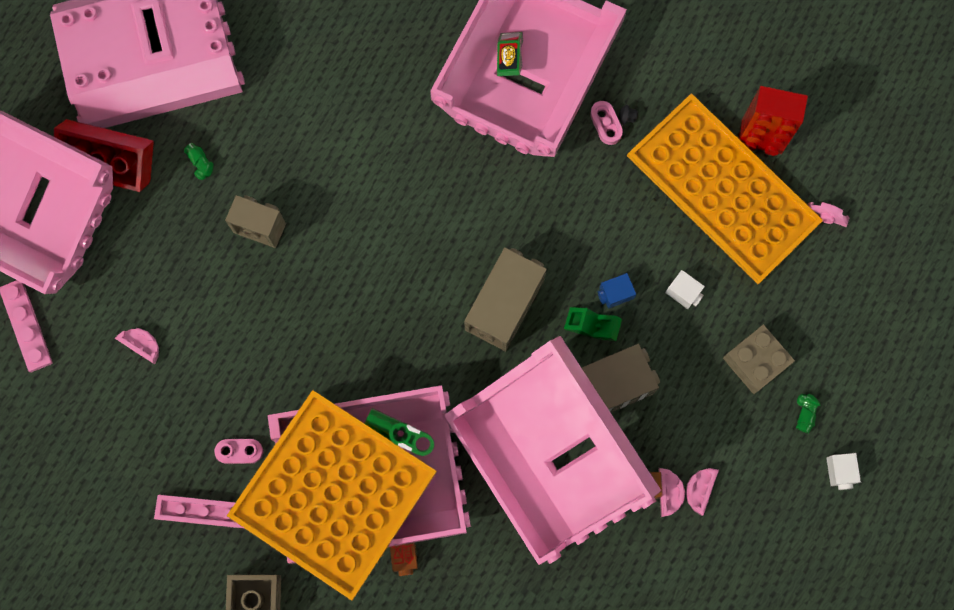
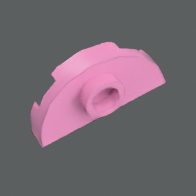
(830, 213)
(140, 342)
(700, 488)
(672, 492)

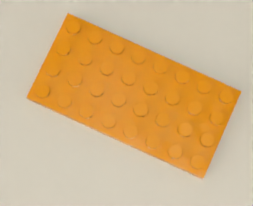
(724, 188)

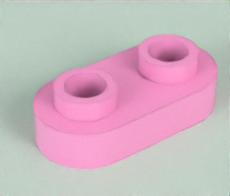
(607, 123)
(238, 451)

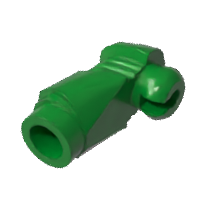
(199, 160)
(808, 413)

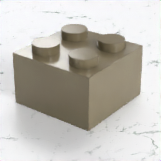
(256, 220)
(758, 359)
(253, 592)

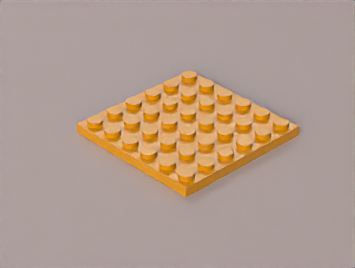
(332, 494)

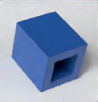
(616, 291)

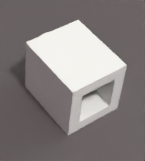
(685, 290)
(843, 470)

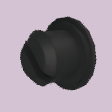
(628, 114)

